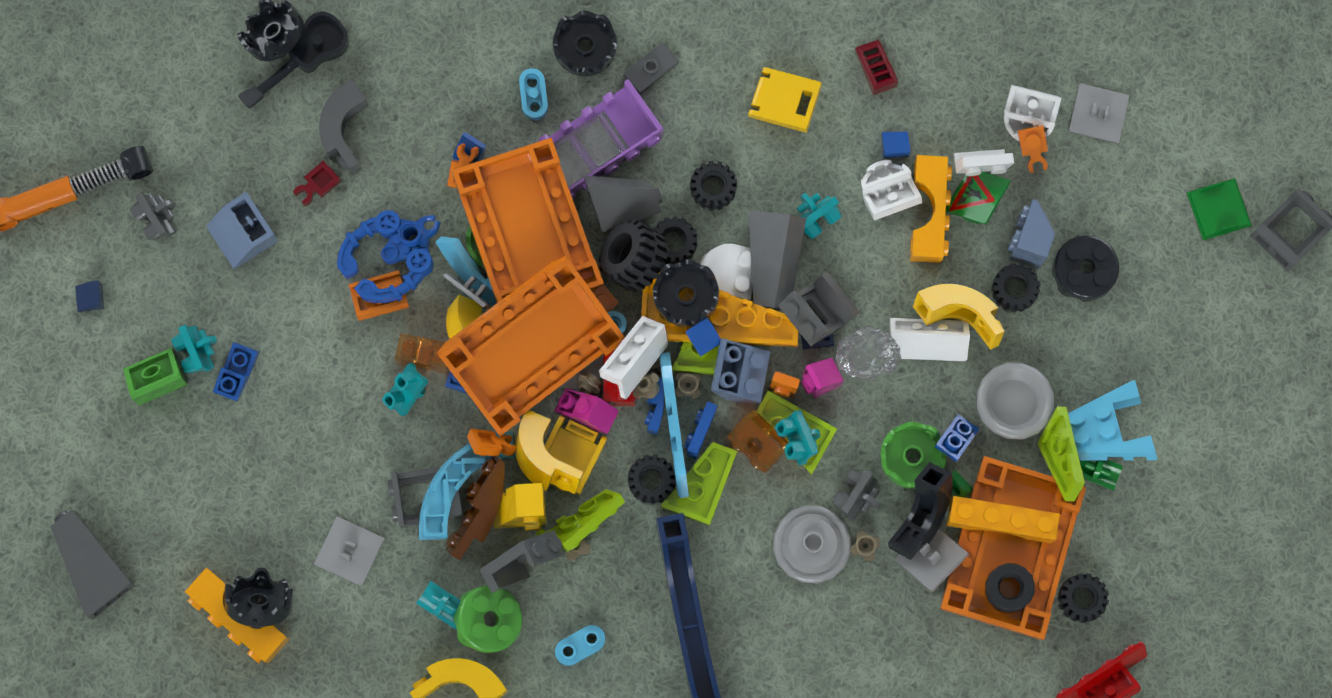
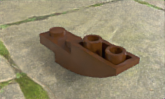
(485, 499)

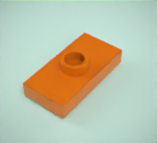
(784, 384)

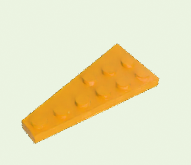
(733, 320)

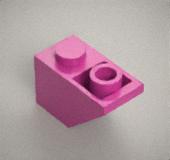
(821, 377)
(587, 410)

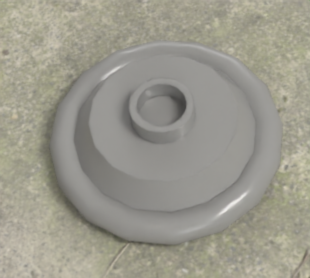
(1015, 400)
(811, 544)

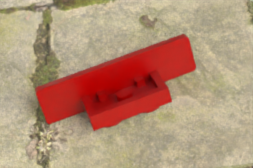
(1111, 679)

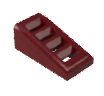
(883, 85)

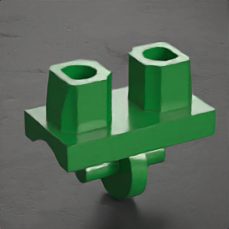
(1101, 472)

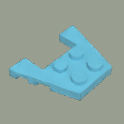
(1098, 431)

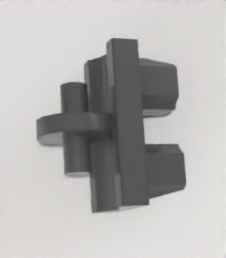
(158, 213)
(862, 496)

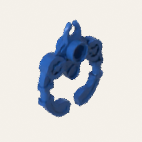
(396, 250)

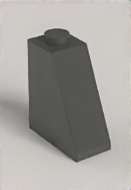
(621, 200)

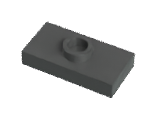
(651, 68)

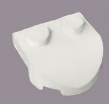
(1029, 109)
(983, 161)
(888, 189)
(731, 269)

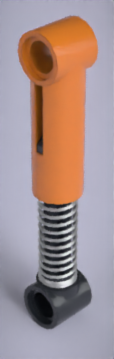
(132, 164)

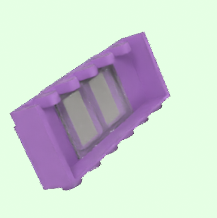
(605, 137)

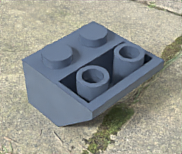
(241, 231)
(1034, 238)
(740, 372)

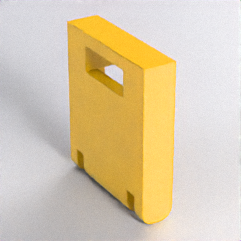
(780, 97)
(575, 447)

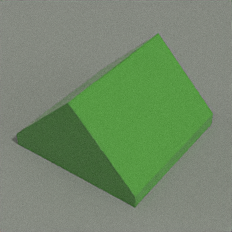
(154, 377)

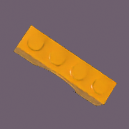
(931, 177)
(997, 517)
(209, 594)

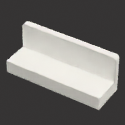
(939, 341)
(635, 355)

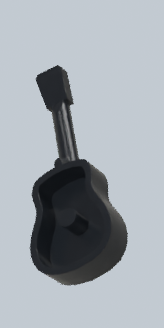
(321, 41)

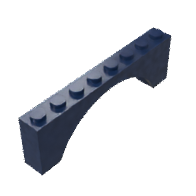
(686, 606)

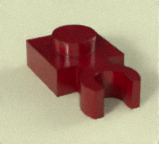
(319, 181)

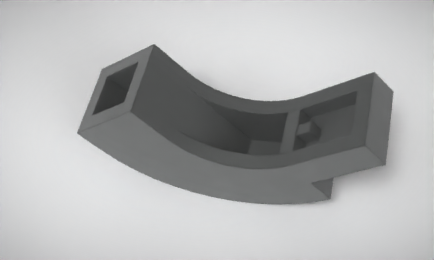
(337, 111)

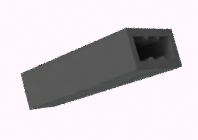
(774, 255)
(90, 566)

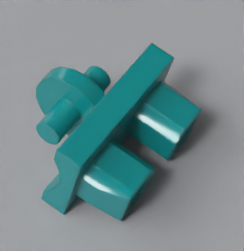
(825, 208)
(198, 346)
(407, 388)
(800, 437)
(439, 603)

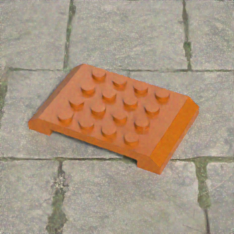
(523, 216)
(530, 344)
(987, 550)

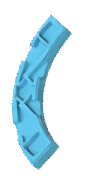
(464, 265)
(673, 422)
(443, 487)

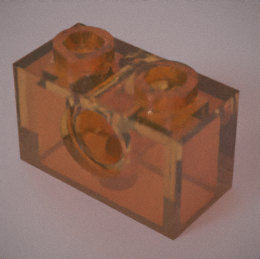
(420, 352)
(752, 427)

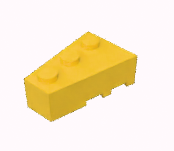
(522, 507)

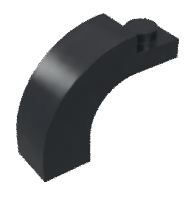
(928, 511)

